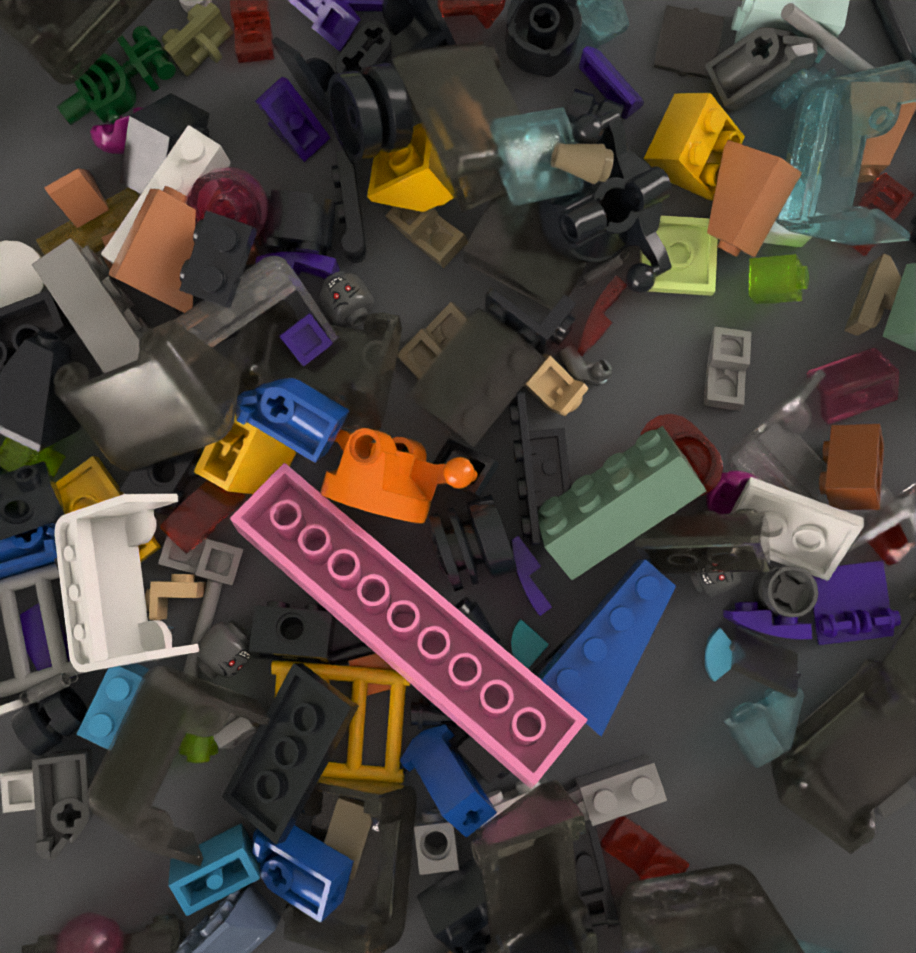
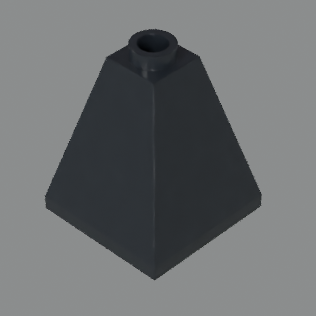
(28, 398)

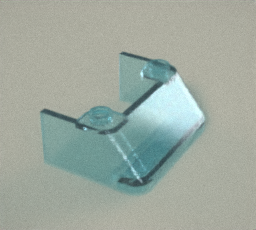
(829, 146)

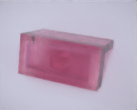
(856, 385)

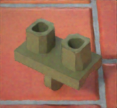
(198, 38)

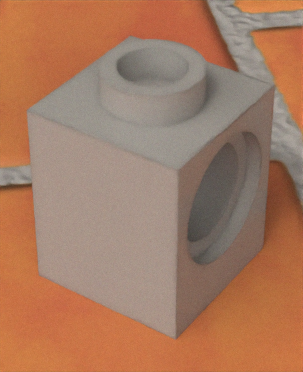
(432, 858)

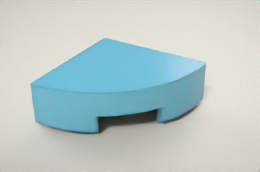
(717, 654)

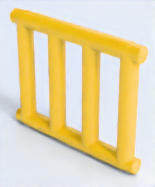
(360, 678)

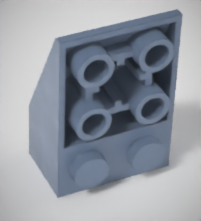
(235, 926)

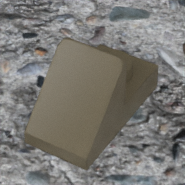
(875, 294)

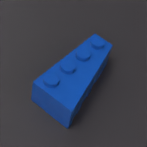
(607, 646)

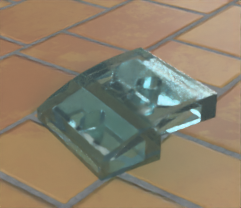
(526, 150)

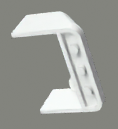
(105, 584)

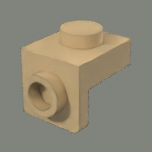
(556, 387)
(179, 587)

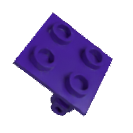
(854, 605)

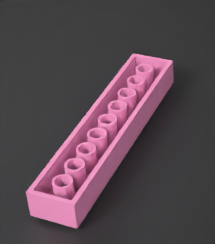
(409, 625)

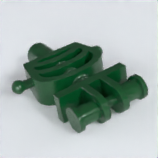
(115, 91)

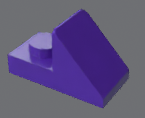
(292, 119)

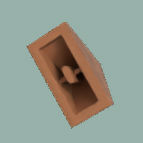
(78, 196)

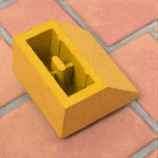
(692, 142)
(243, 459)

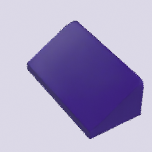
(609, 81)

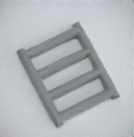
(23, 677)

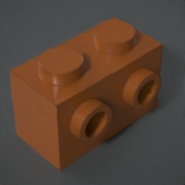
(853, 467)

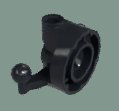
(633, 199)

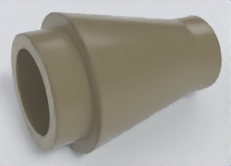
(585, 161)

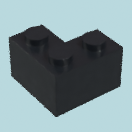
(153, 135)

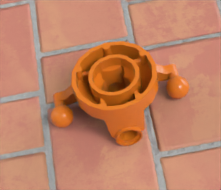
(387, 480)

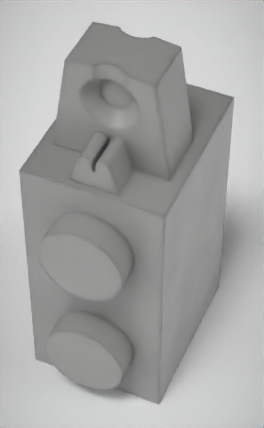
(618, 790)

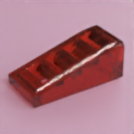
(892, 189)

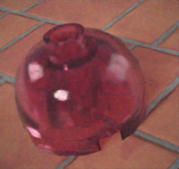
(232, 195)

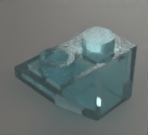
(765, 727)

